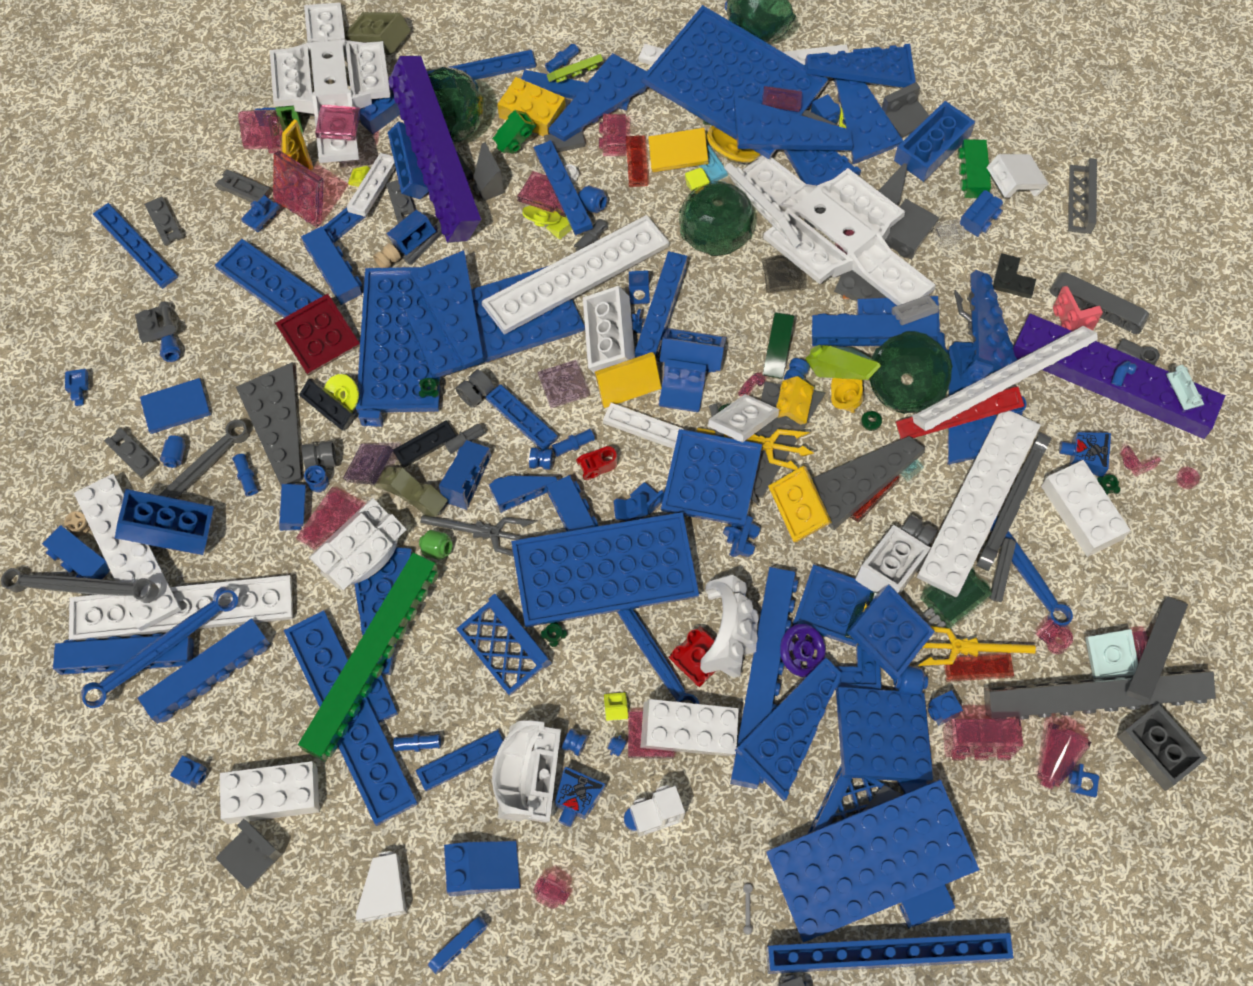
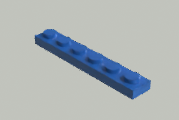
(563, 187)

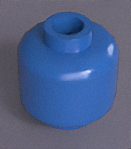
(593, 199)
(911, 681)

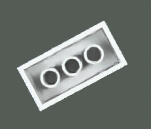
(608, 328)
(1085, 508)
(689, 727)
(269, 792)

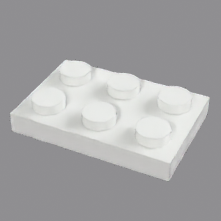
(743, 418)

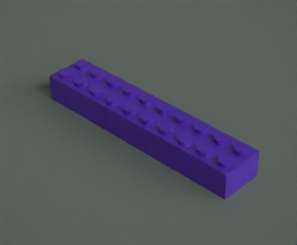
(434, 149)
(1143, 391)

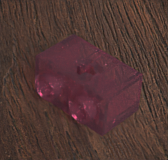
(614, 135)

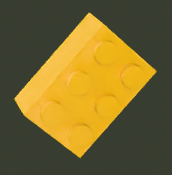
(537, 102)

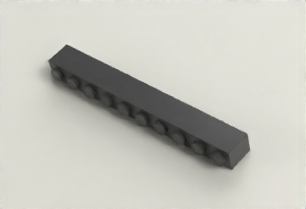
(1094, 694)

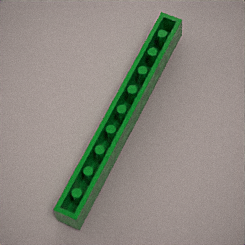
(368, 658)

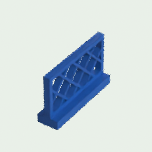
(517, 631)
(834, 796)

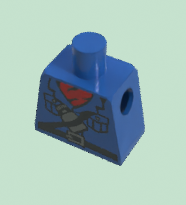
(1090, 447)
(577, 795)

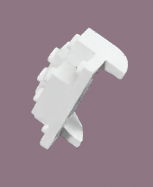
(360, 546)
(737, 629)
(526, 773)

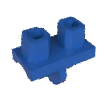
(260, 213)
(738, 535)

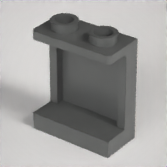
(911, 230)

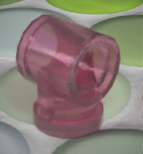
(1050, 631)

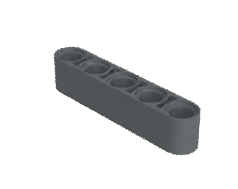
(1115, 309)

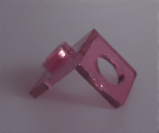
(1132, 462)

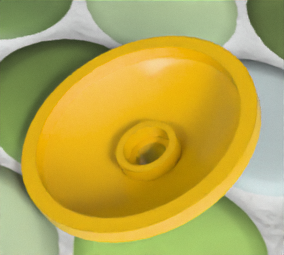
(727, 147)

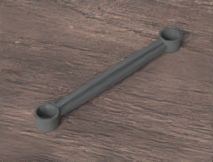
(206, 460)
(1013, 502)
(79, 585)

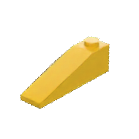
(294, 145)

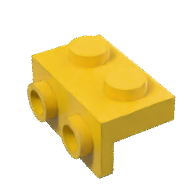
(795, 399)

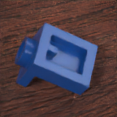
(631, 509)
(189, 772)

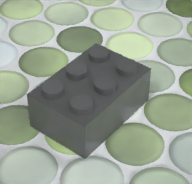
(1162, 747)

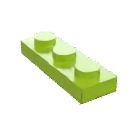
(575, 69)

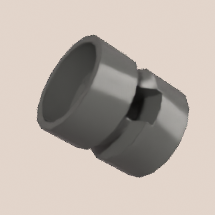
(478, 382)
(319, 455)
(921, 532)

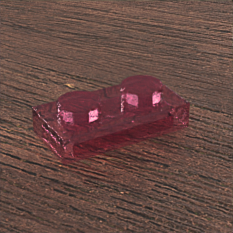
(782, 98)

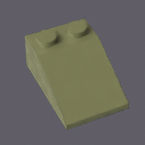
(378, 27)

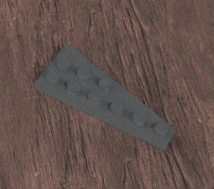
(273, 412)
(766, 471)
(856, 482)

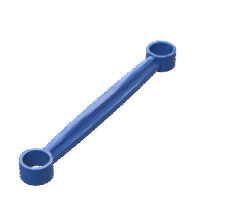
(1036, 583)
(158, 647)
(654, 656)

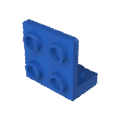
(682, 385)

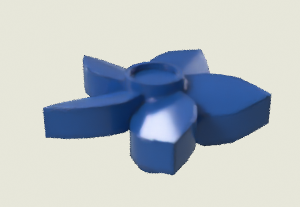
(637, 321)

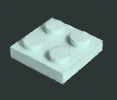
(1112, 654)

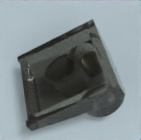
(782, 275)

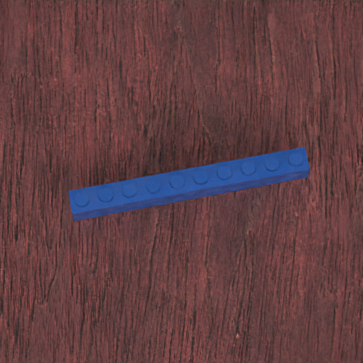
(765, 665)
(889, 953)

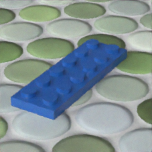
(265, 279)

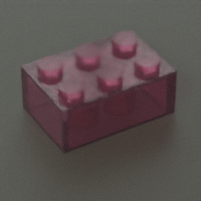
(982, 739)

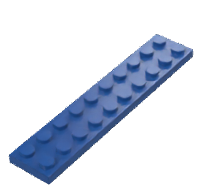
(364, 744)

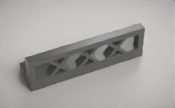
(1089, 195)

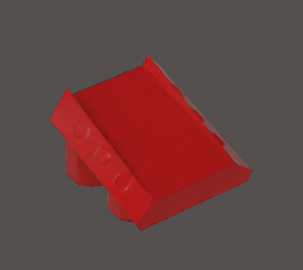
(690, 652)

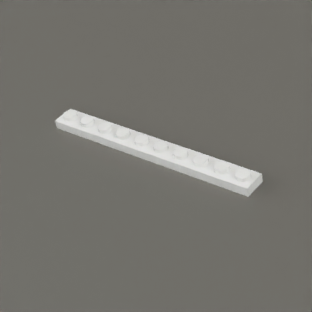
(1004, 378)

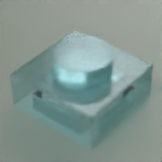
(912, 470)

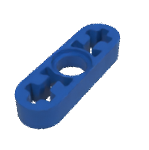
(454, 948)

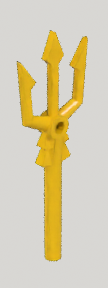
(768, 445)
(970, 646)

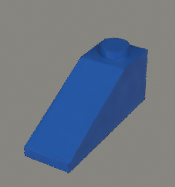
(516, 490)

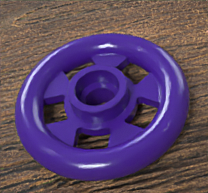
(787, 645)

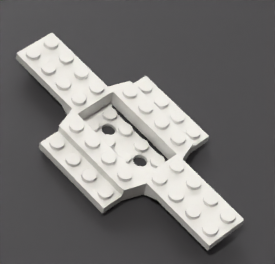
(326, 39)
(848, 205)

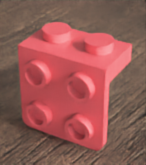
(1070, 314)

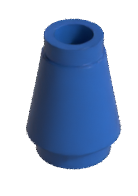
(169, 349)

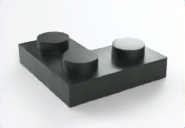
(1009, 281)

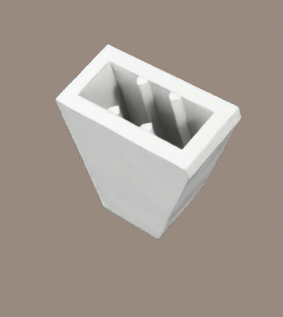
(383, 890)

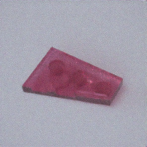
(328, 518)

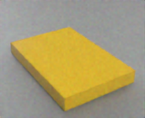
(678, 150)
(628, 380)
(799, 504)

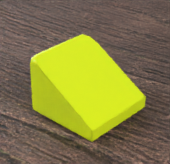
(358, 176)
(696, 178)
(560, 229)
(616, 706)

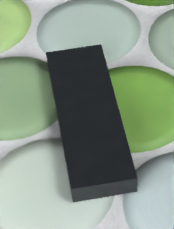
(327, 404)
(424, 444)

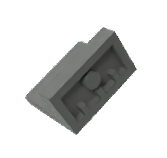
(904, 109)
(248, 855)

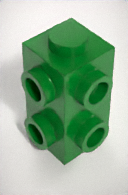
(514, 132)

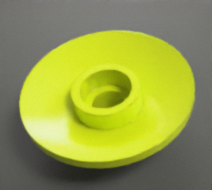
(539, 216)
(341, 384)

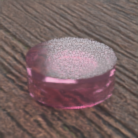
(1187, 478)

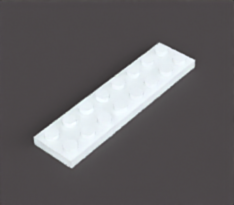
(125, 559)

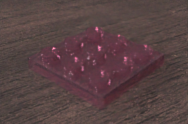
(297, 188)

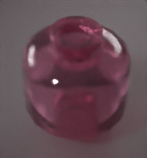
(551, 891)

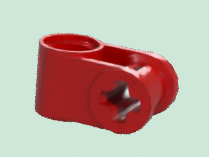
(596, 463)

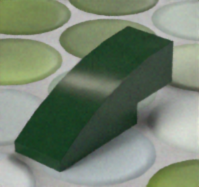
(778, 345)

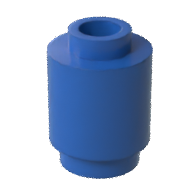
(173, 451)

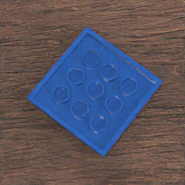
(711, 477)
(883, 735)

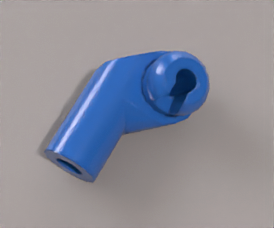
(1121, 371)

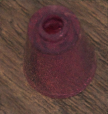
(1060, 755)

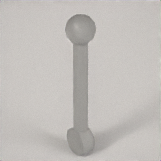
(747, 889)

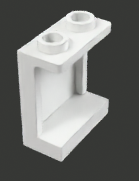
(1017, 173)

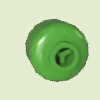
(435, 544)

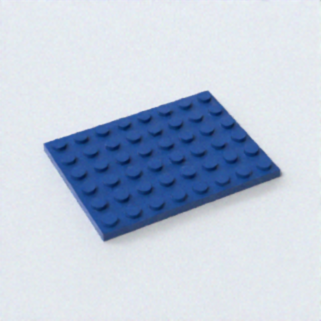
(720, 60)

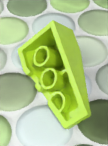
(841, 363)

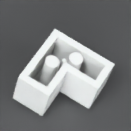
(659, 812)

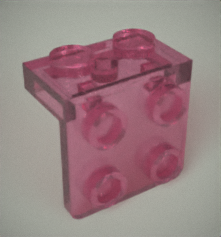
(260, 130)

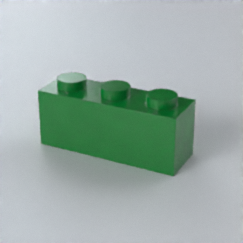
(974, 167)

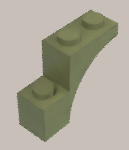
(403, 485)

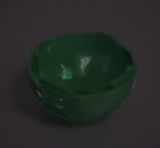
(762, 18)
(459, 101)
(713, 227)
(919, 358)

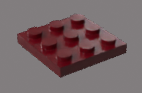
(317, 334)

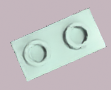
(1185, 388)

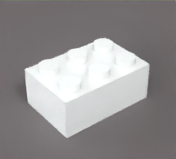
(893, 561)

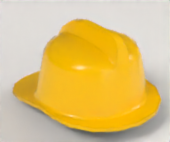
(846, 394)

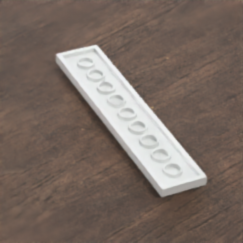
(574, 274)
(978, 502)
(258, 599)

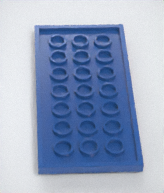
(388, 349)
(440, 356)
(604, 569)
(872, 860)

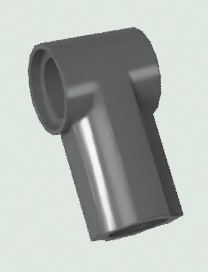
(1139, 352)

